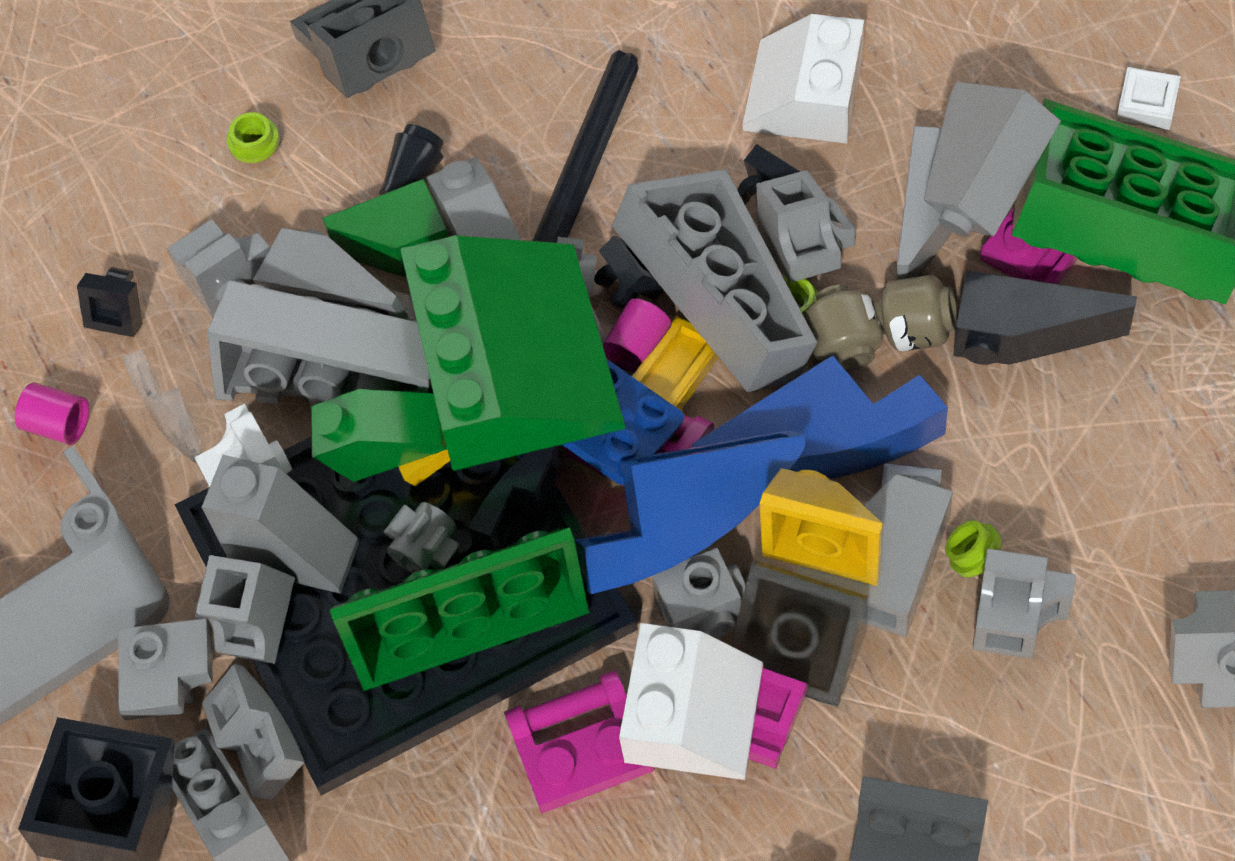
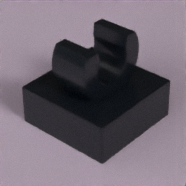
(761, 167)
(629, 270)
(110, 302)

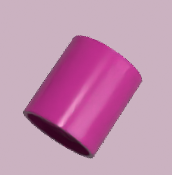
(635, 334)
(52, 413)

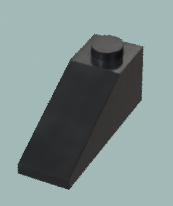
(1028, 319)

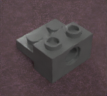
(364, 40)

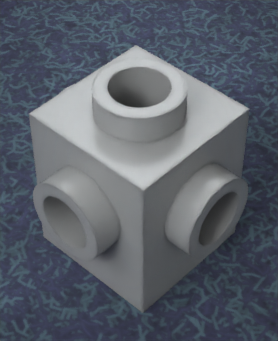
(700, 594)

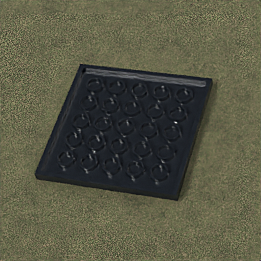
(313, 679)

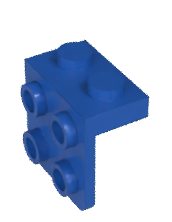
(648, 427)

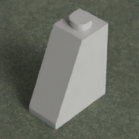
(985, 155)
(276, 523)
(913, 527)

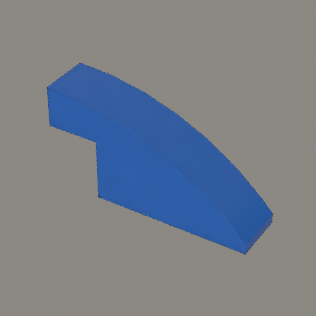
(840, 422)
(683, 505)

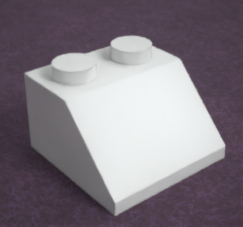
(807, 79)
(690, 703)

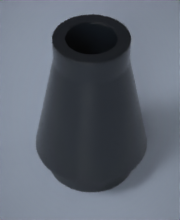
(412, 157)

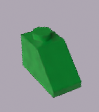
(384, 224)
(375, 431)

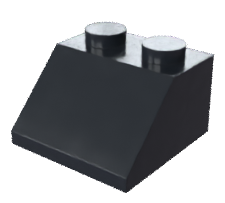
(100, 794)

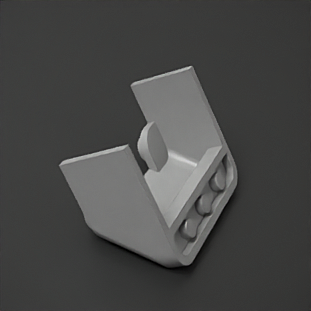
(75, 607)

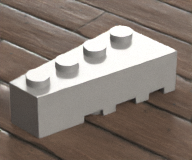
(718, 273)
(309, 348)

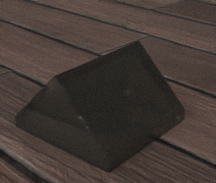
(802, 629)

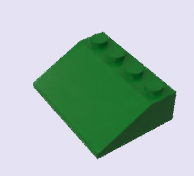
(1132, 204)
(509, 346)
(462, 607)

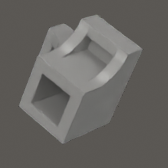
(802, 226)
(212, 258)
(1018, 602)
(245, 607)
(1205, 648)
(162, 667)

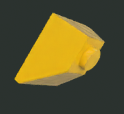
(820, 527)

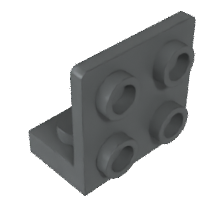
(916, 824)

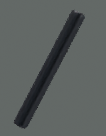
(588, 148)

